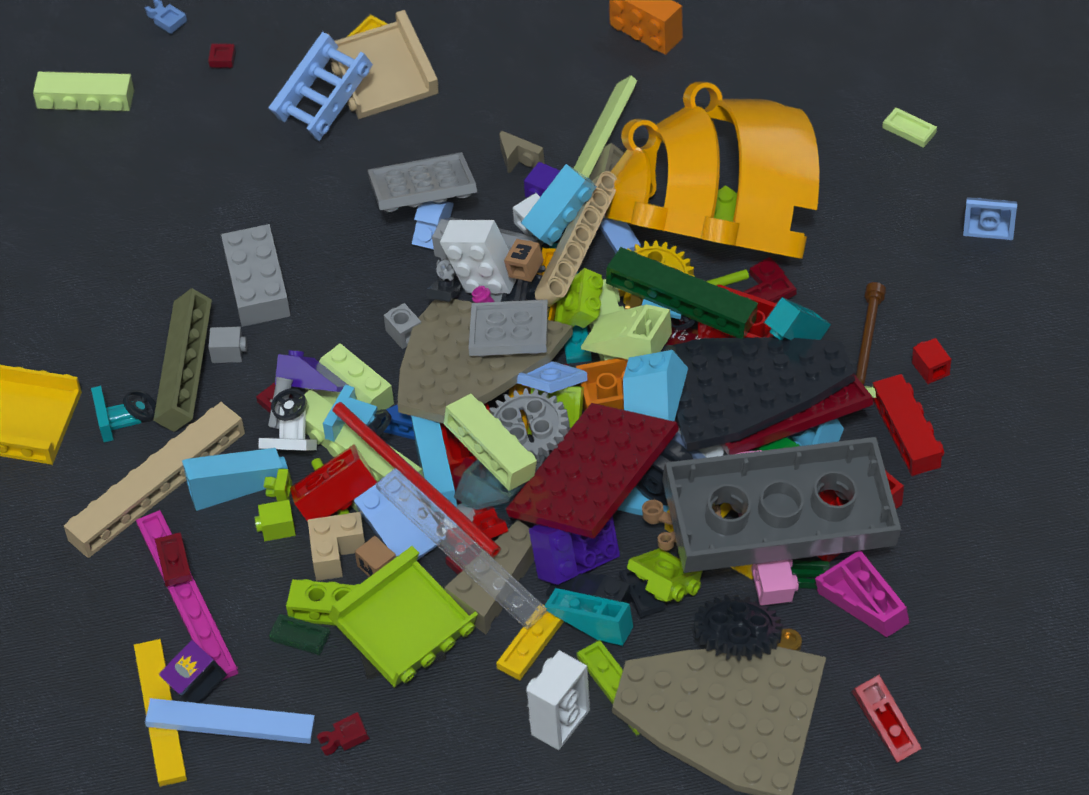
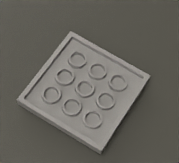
(422, 182)

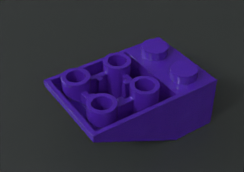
(565, 554)

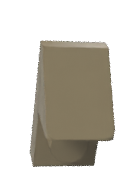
(519, 150)

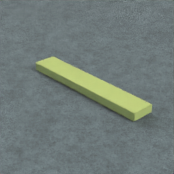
(605, 126)

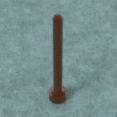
(874, 295)

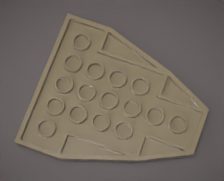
(439, 366)
(726, 715)

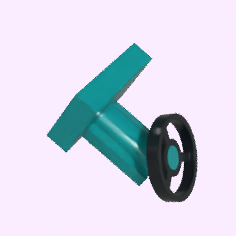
(121, 415)

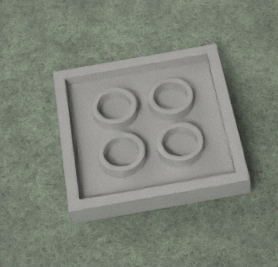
(508, 328)

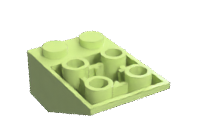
(630, 332)

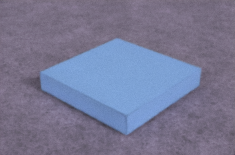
(552, 377)

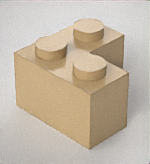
(332, 538)

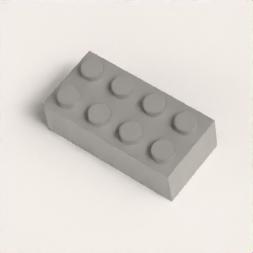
(255, 275)

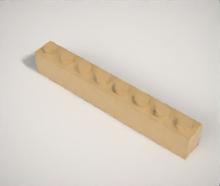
(152, 480)

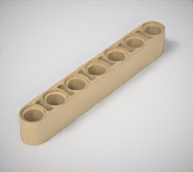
(576, 241)

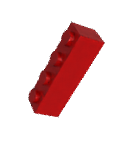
(907, 425)

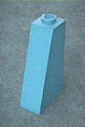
(433, 456)
(230, 475)

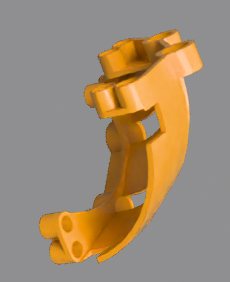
(774, 173)

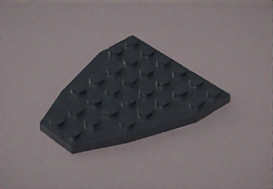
(753, 384)

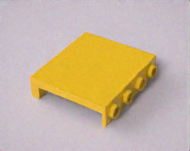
(35, 412)

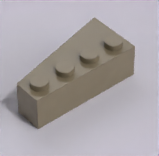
(515, 557)

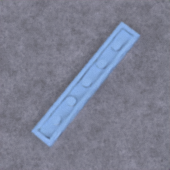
(230, 720)

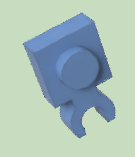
(166, 18)

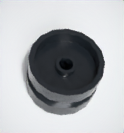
(651, 483)

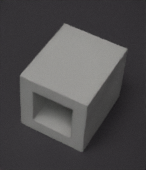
(226, 344)

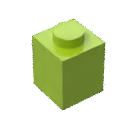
(275, 520)

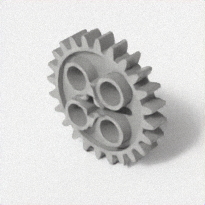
(544, 416)

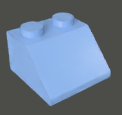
(990, 218)

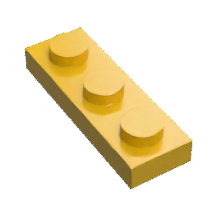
(528, 646)

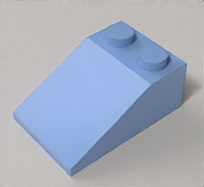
(391, 524)

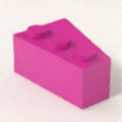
(864, 594)

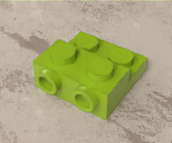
(581, 301)
(665, 575)

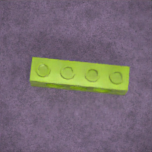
(303, 597)

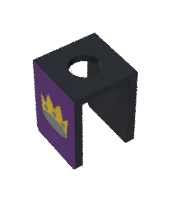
(193, 673)

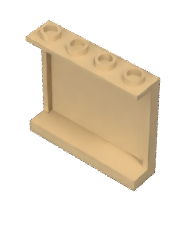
(398, 70)

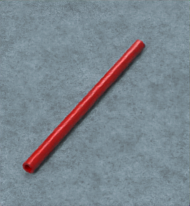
(416, 478)

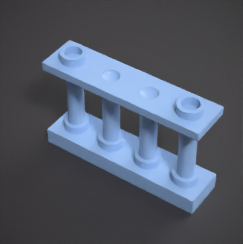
(305, 75)

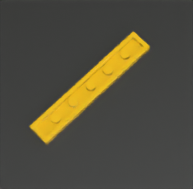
(164, 742)

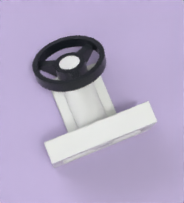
(291, 424)

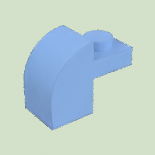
(428, 218)

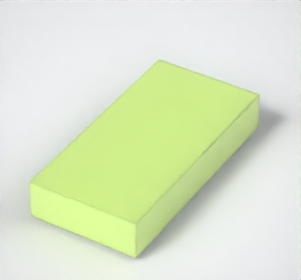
(909, 127)

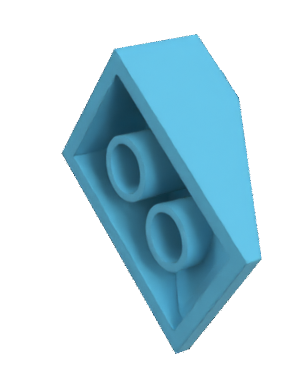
(654, 384)

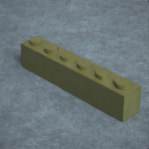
(182, 360)

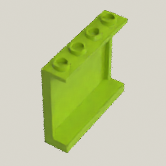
(401, 618)

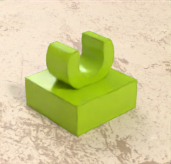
(279, 486)

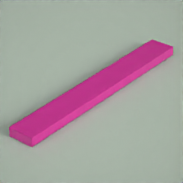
(188, 600)

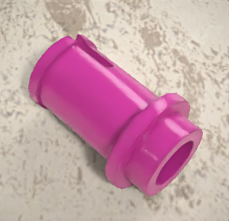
(482, 295)

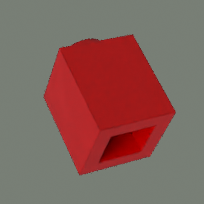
(931, 360)

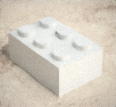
(477, 255)
(558, 699)

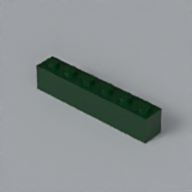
(681, 293)

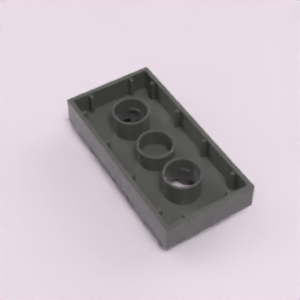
(780, 504)

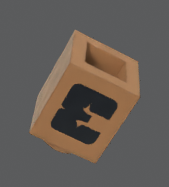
(523, 260)
(373, 556)

